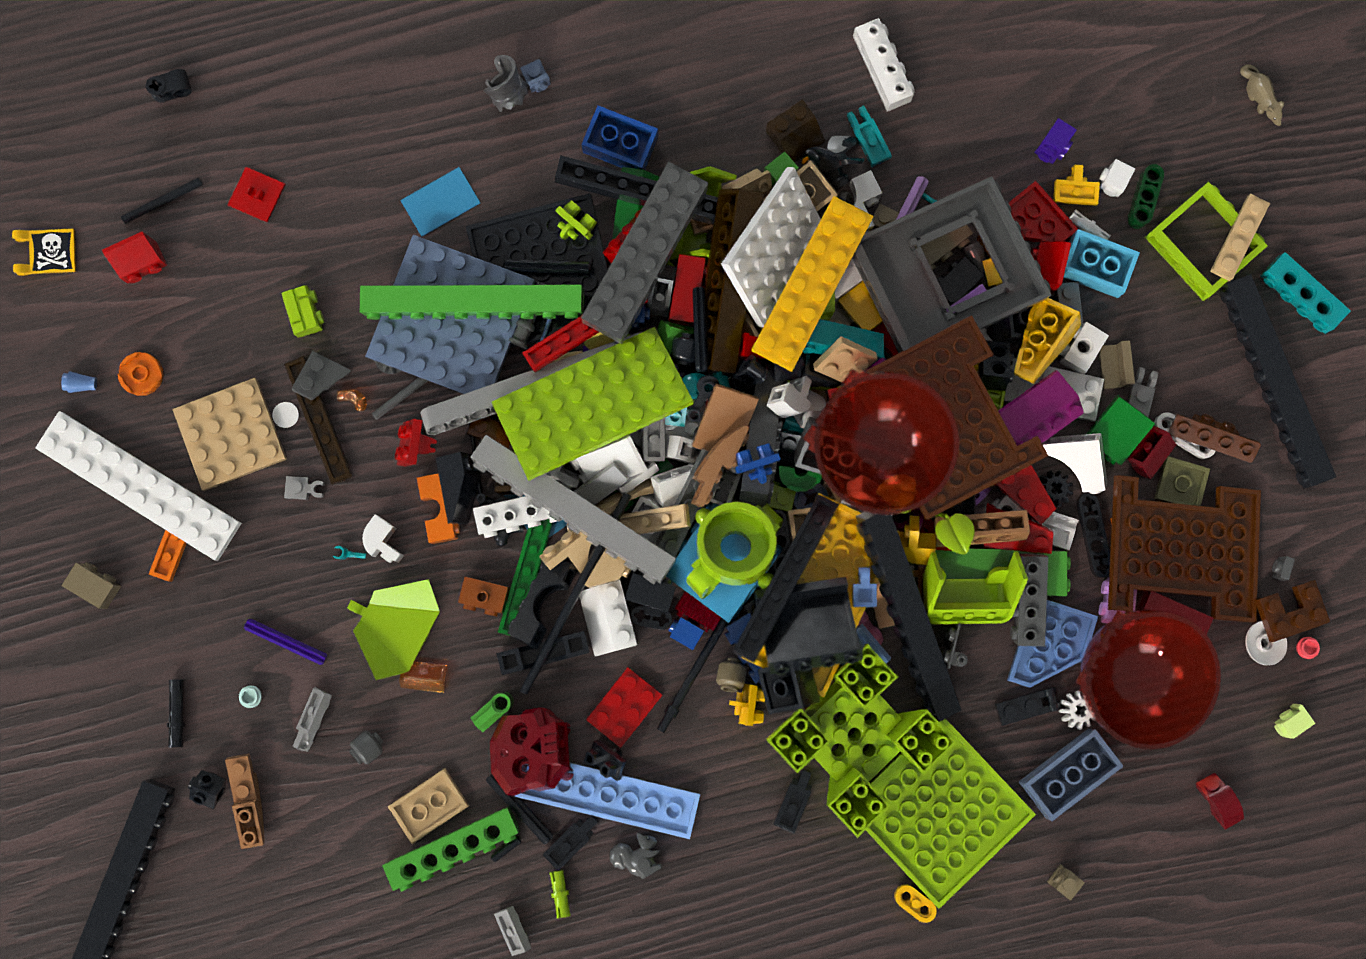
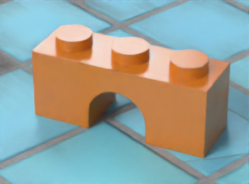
(438, 528)

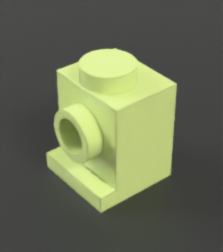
(1293, 721)

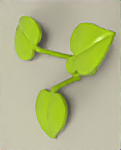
(955, 532)

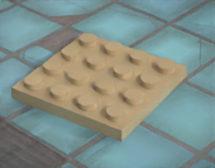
(229, 434)

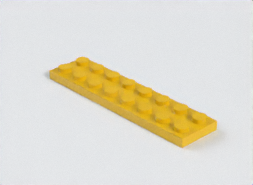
(812, 283)

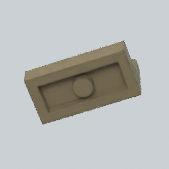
(1117, 365)

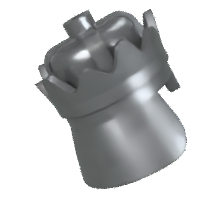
(507, 87)

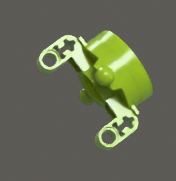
(712, 567)

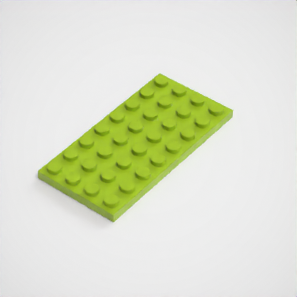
(592, 403)

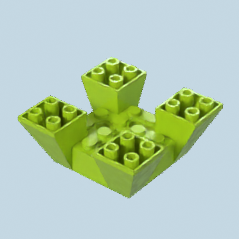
(855, 694)

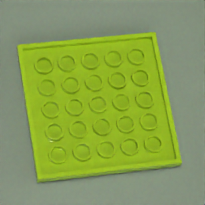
(947, 819)

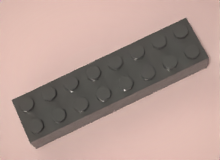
(645, 252)

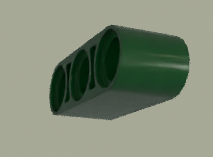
(1152, 189)

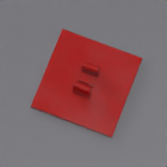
(256, 194)

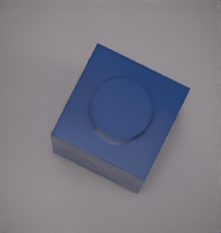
(685, 633)

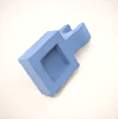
(864, 593)

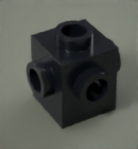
(206, 789)

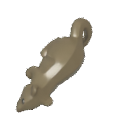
(1261, 90)

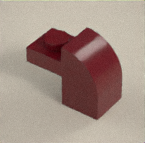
(1222, 800)

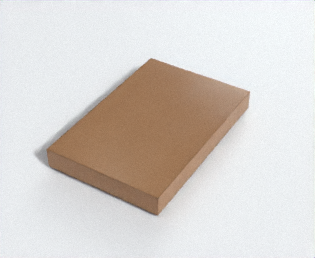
(724, 413)

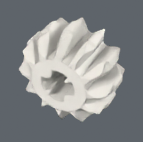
(1070, 709)

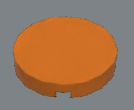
(140, 374)

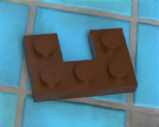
(1308, 615)

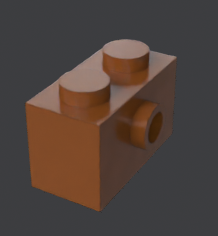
(483, 595)

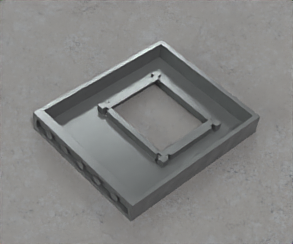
(906, 286)

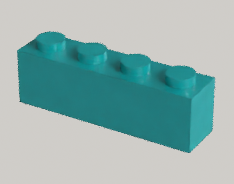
(828, 332)

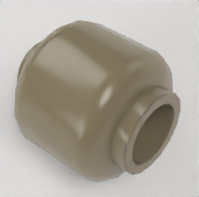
(731, 675)

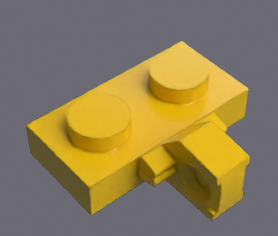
(1076, 189)

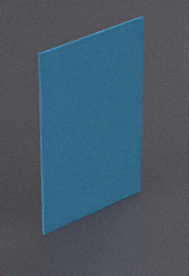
(440, 201)

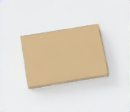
(428, 806)

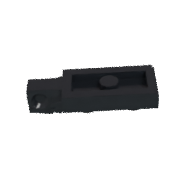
(794, 802)
(570, 842)

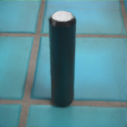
(505, 849)

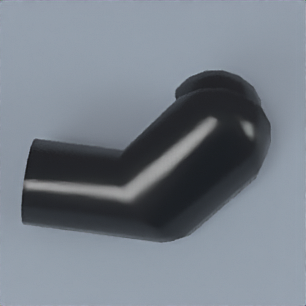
(501, 538)

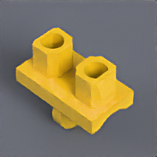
(746, 703)

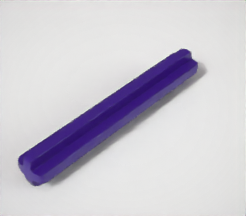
(285, 641)

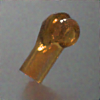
(353, 396)

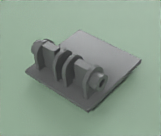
(949, 655)

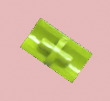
(569, 213)

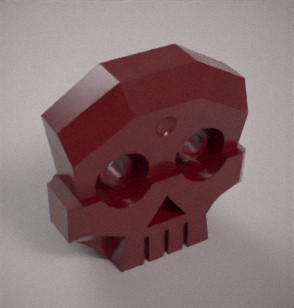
(543, 750)

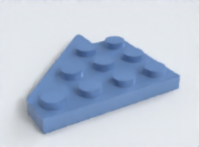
(1065, 643)

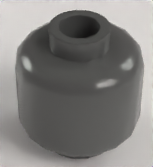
(366, 747)

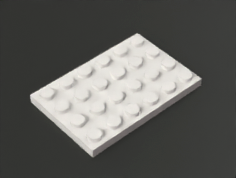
(772, 245)

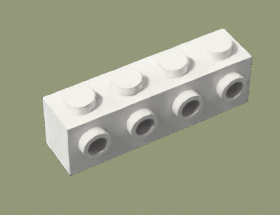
(883, 64)
(508, 516)

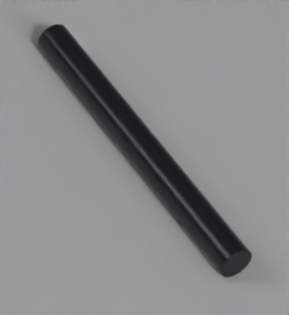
(162, 200)

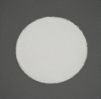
(285, 414)

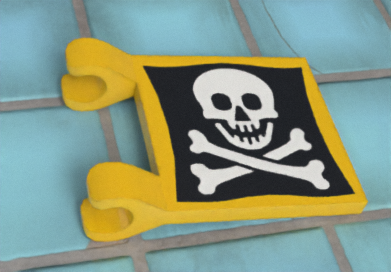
(49, 251)

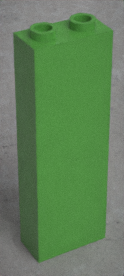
(980, 562)

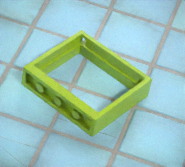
(1177, 258)

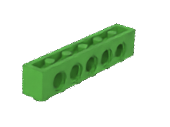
(396, 868)

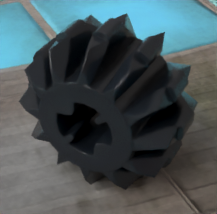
(1062, 487)

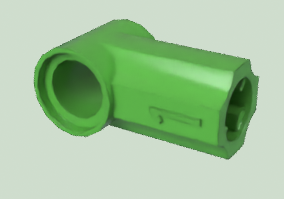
(491, 711)

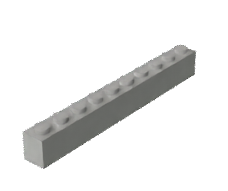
(575, 511)

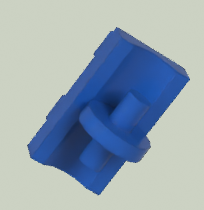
(766, 457)

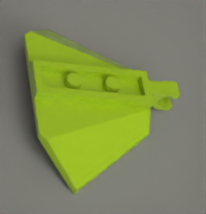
(395, 626)

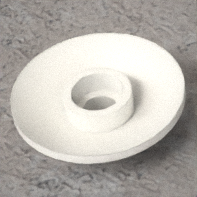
(1271, 652)

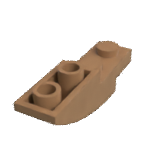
(720, 456)
(247, 801)

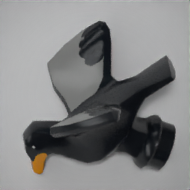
(833, 158)

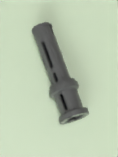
(523, 330)

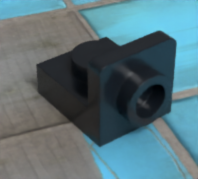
(787, 446)

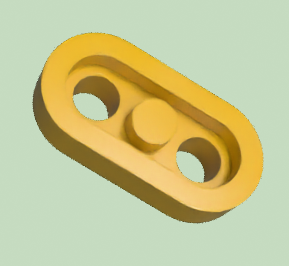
(915, 902)

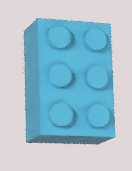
(1100, 263)

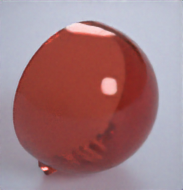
(885, 442)
(1150, 678)

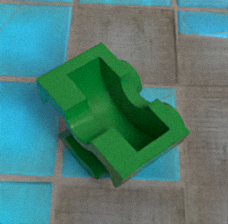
(797, 482)

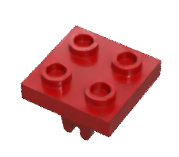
(412, 443)

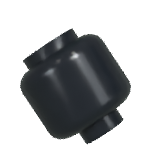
(683, 349)

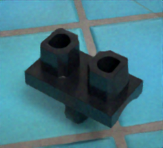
(606, 759)

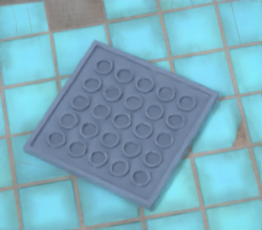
(448, 350)

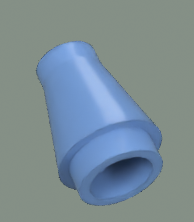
(77, 382)

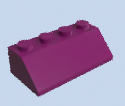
(1042, 409)

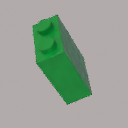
(1121, 429)

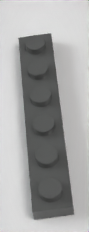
(671, 540)

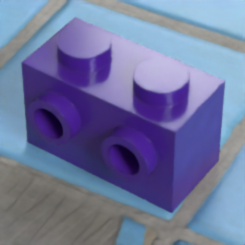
(1056, 142)

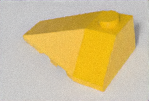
(1046, 335)

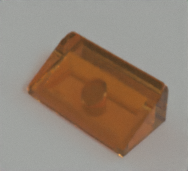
(425, 677)

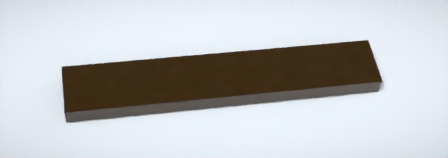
(321, 429)

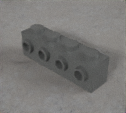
(1030, 612)

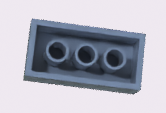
(1070, 774)

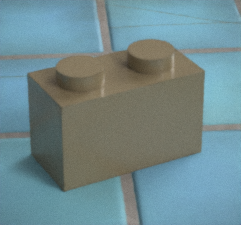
(91, 585)

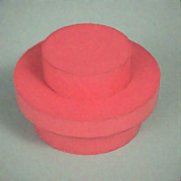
(1308, 647)

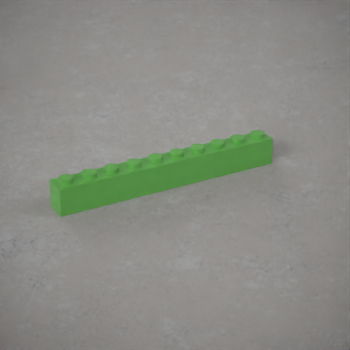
(472, 301)

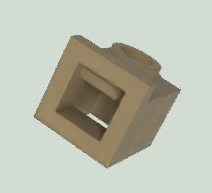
(1065, 882)

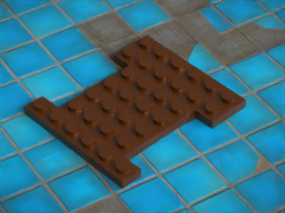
(985, 444)
(1186, 549)

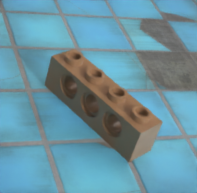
(996, 527)

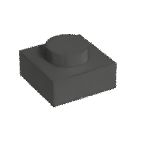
(1282, 568)

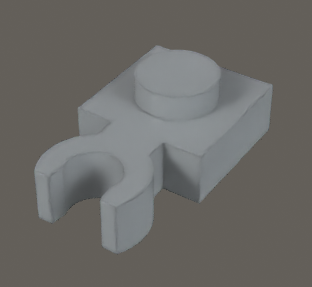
(300, 488)

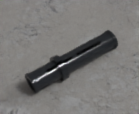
(175, 714)

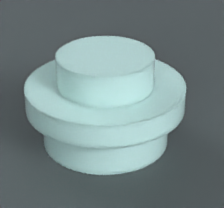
(250, 696)

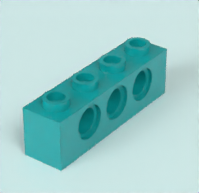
(1333, 309)

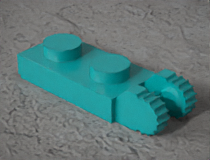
(869, 137)

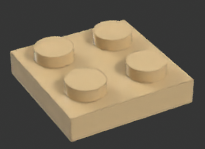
(842, 357)

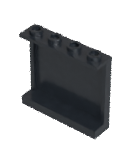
(813, 629)

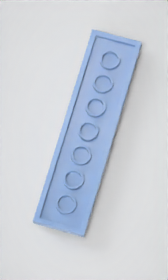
(624, 801)

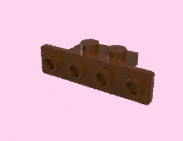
(1215, 436)

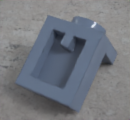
(535, 76)

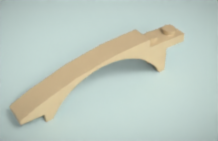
(575, 545)

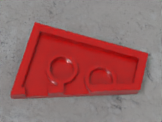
(1028, 493)
(1039, 539)

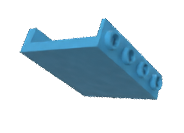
(724, 599)

